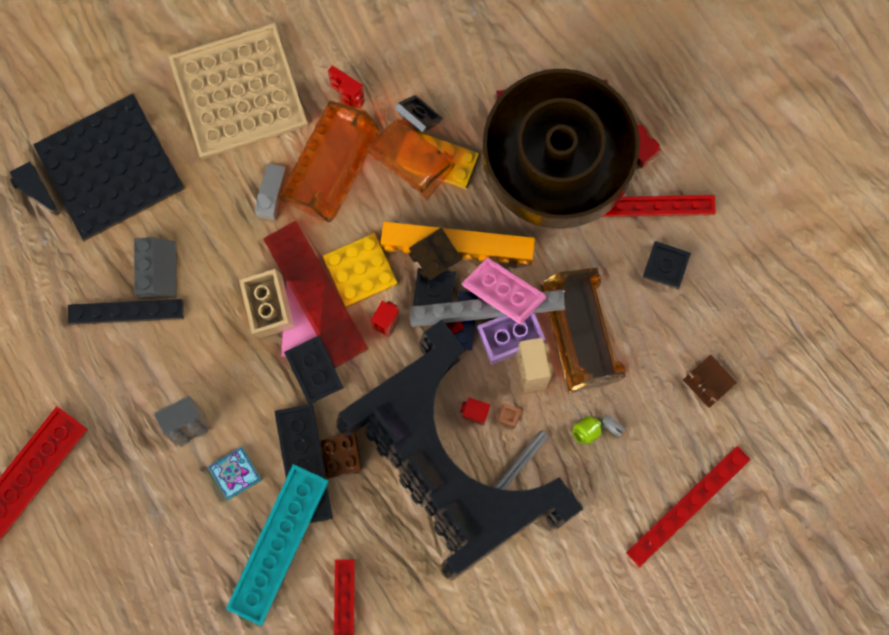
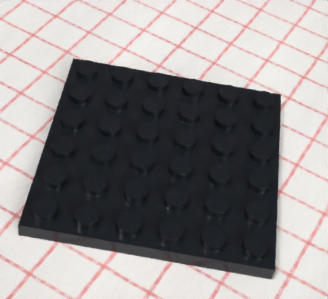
(108, 167)

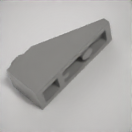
(269, 191)

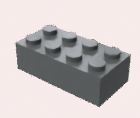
(182, 421)

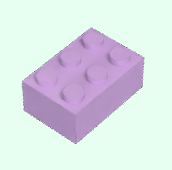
(502, 336)

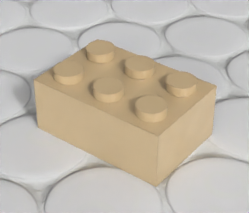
(266, 303)

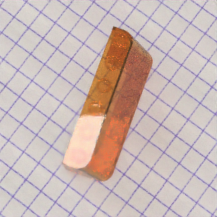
(330, 161)

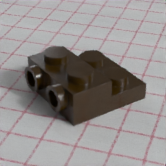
(434, 254)

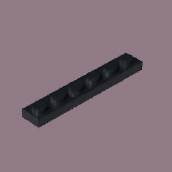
(125, 311)

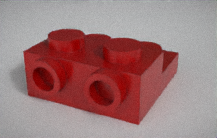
(350, 90)

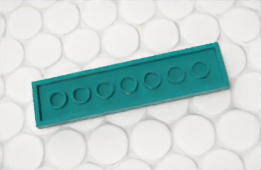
(277, 545)

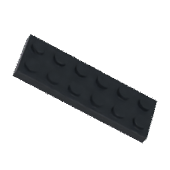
(302, 448)

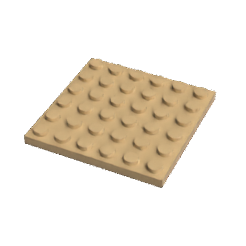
(237, 91)

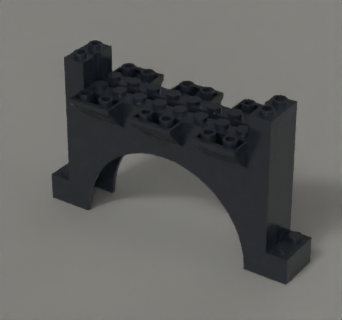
(466, 512)

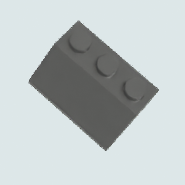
(155, 268)

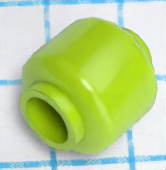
(587, 430)

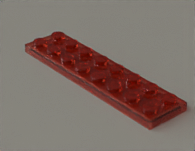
(315, 294)

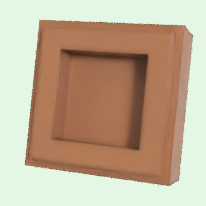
(509, 415)

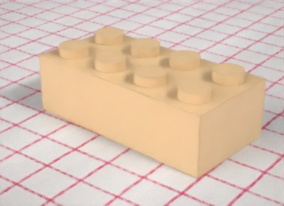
(533, 365)

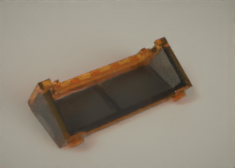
(582, 332)

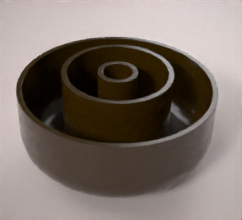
(560, 148)

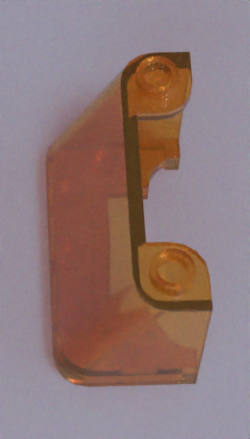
(411, 157)

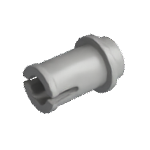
(611, 425)

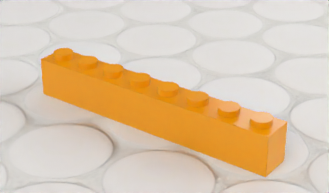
(467, 243)

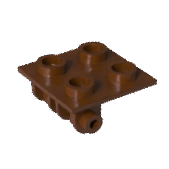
(709, 381)
(341, 455)

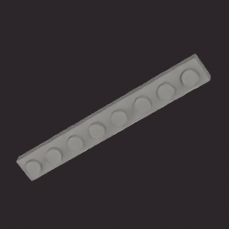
(474, 310)

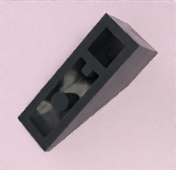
(30, 184)

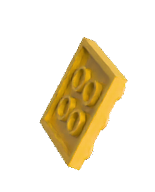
(360, 270)

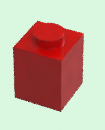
(475, 410)

